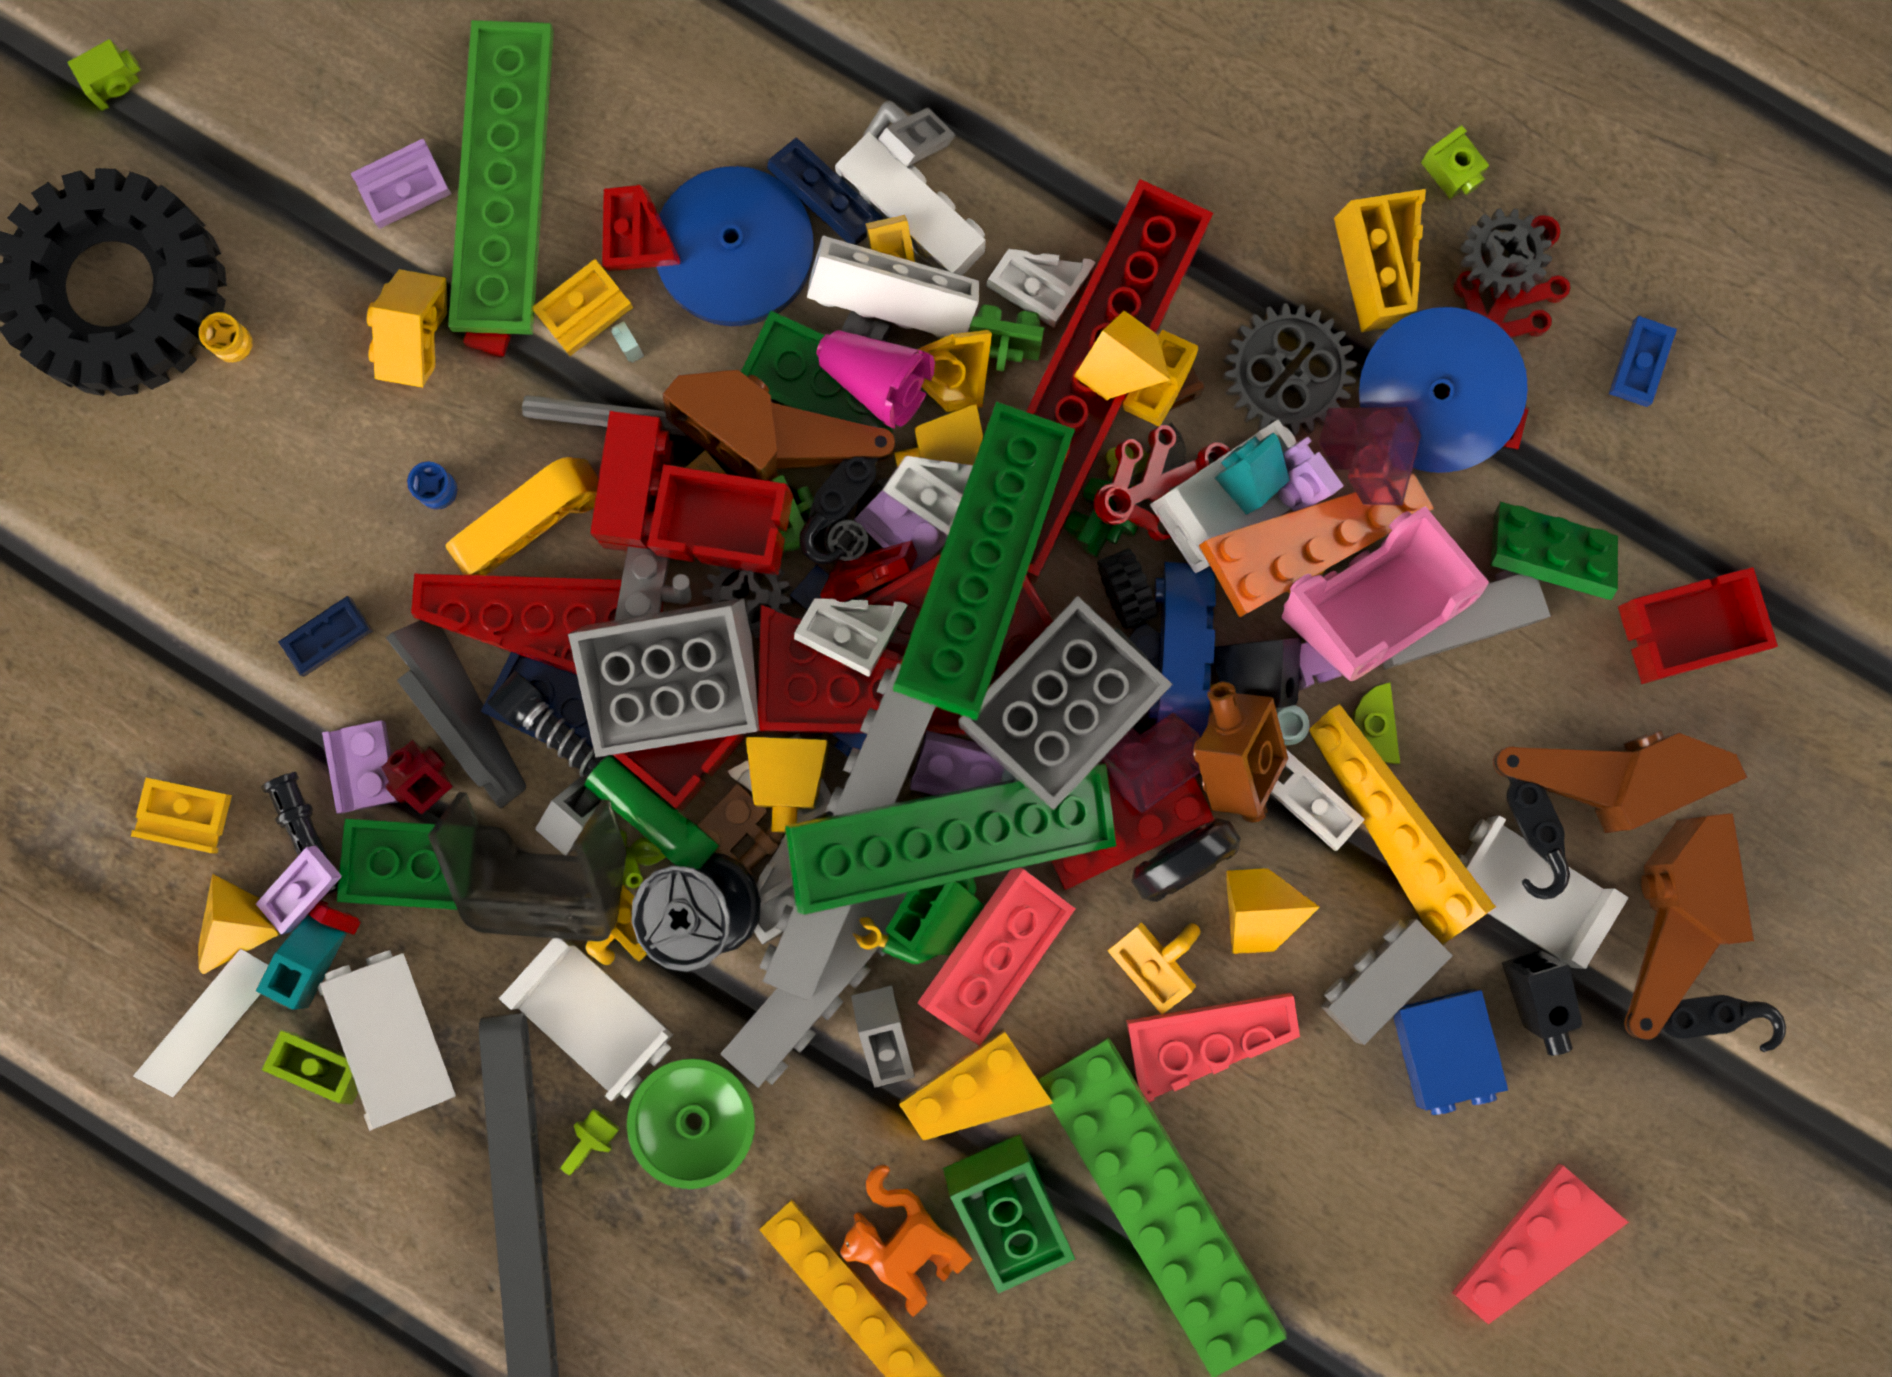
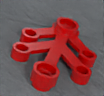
(1505, 303)
(1153, 482)

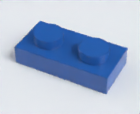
(1642, 361)

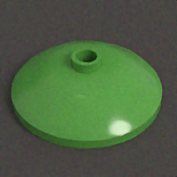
(665, 1140)

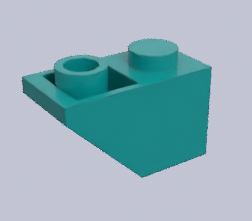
(1254, 472)
(301, 964)

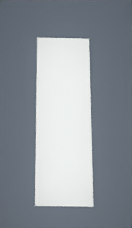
(204, 1025)

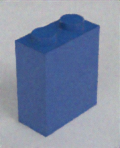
(1450, 1051)

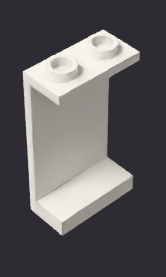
(1205, 510)
(1564, 926)
(589, 1016)
(386, 1038)

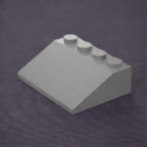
(667, 677)
(1065, 703)

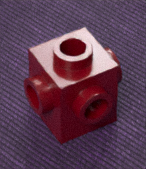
(416, 776)

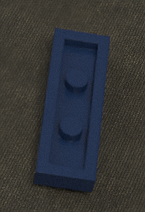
(823, 191)

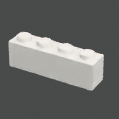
(895, 190)
(892, 289)

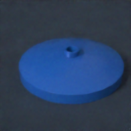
(744, 278)
(1477, 365)

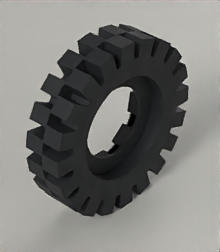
(64, 226)

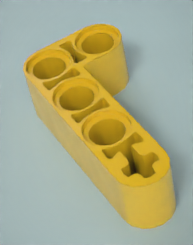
(525, 514)

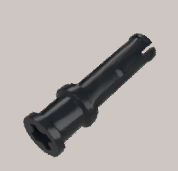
(294, 813)

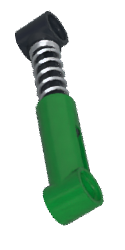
(607, 776)

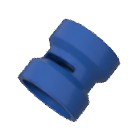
(425, 480)

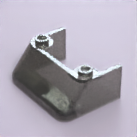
(530, 891)

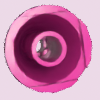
(877, 373)

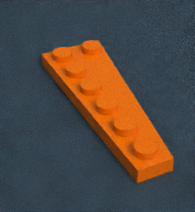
(1273, 554)

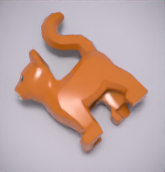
(908, 1248)

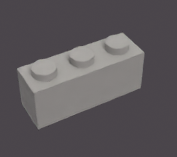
(1385, 979)

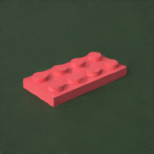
(996, 955)

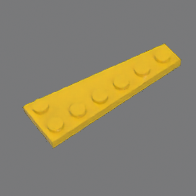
(1418, 855)

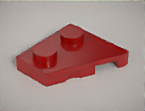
(634, 231)
(869, 571)

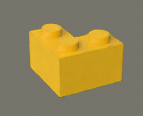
(405, 325)

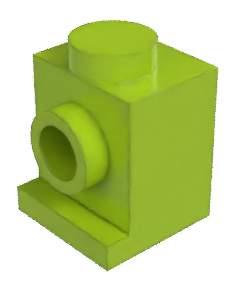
(105, 72)
(1445, 170)

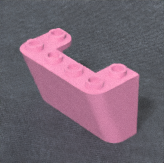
(1385, 596)

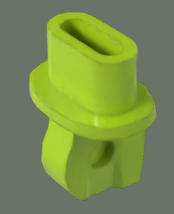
(594, 1134)

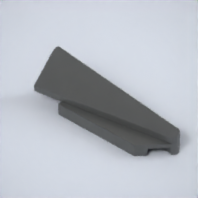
(454, 709)

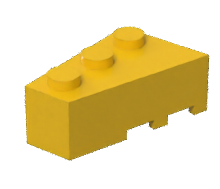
(975, 1090)

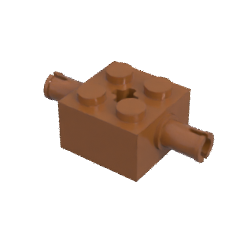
(1240, 752)

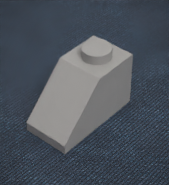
(568, 815)
(882, 1036)

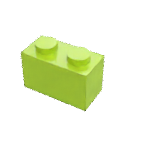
(311, 1067)

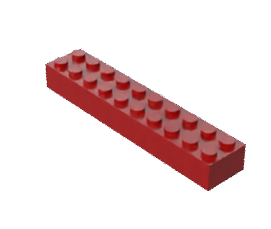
(1135, 275)

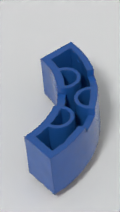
(1185, 643)

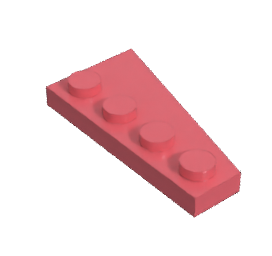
(1200, 1041)
(1542, 1240)

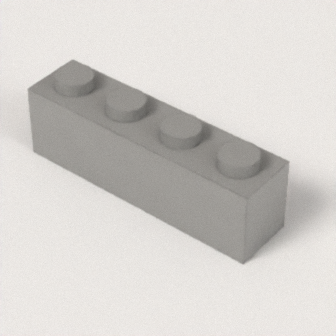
(1502, 607)

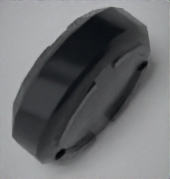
(1186, 860)

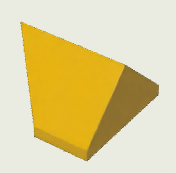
(1123, 359)
(959, 369)
(1263, 910)
(230, 924)

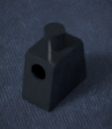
(1262, 668)
(1545, 998)

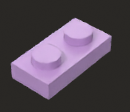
(298, 889)

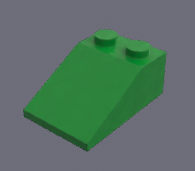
(1008, 1213)

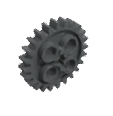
(1262, 347)

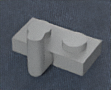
(910, 136)
(645, 587)

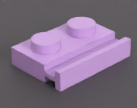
(400, 183)
(1309, 477)
(894, 523)
(952, 765)
(355, 766)

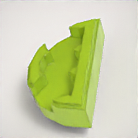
(1377, 722)

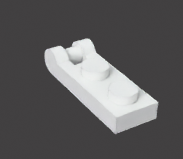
(1316, 804)

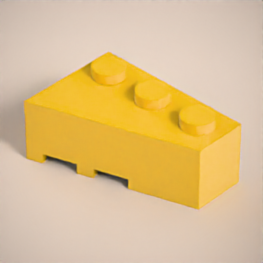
(1381, 255)

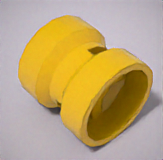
(217, 333)

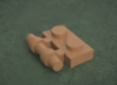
(735, 819)

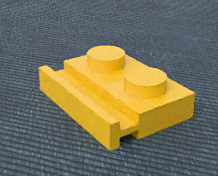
(582, 307)
(181, 815)

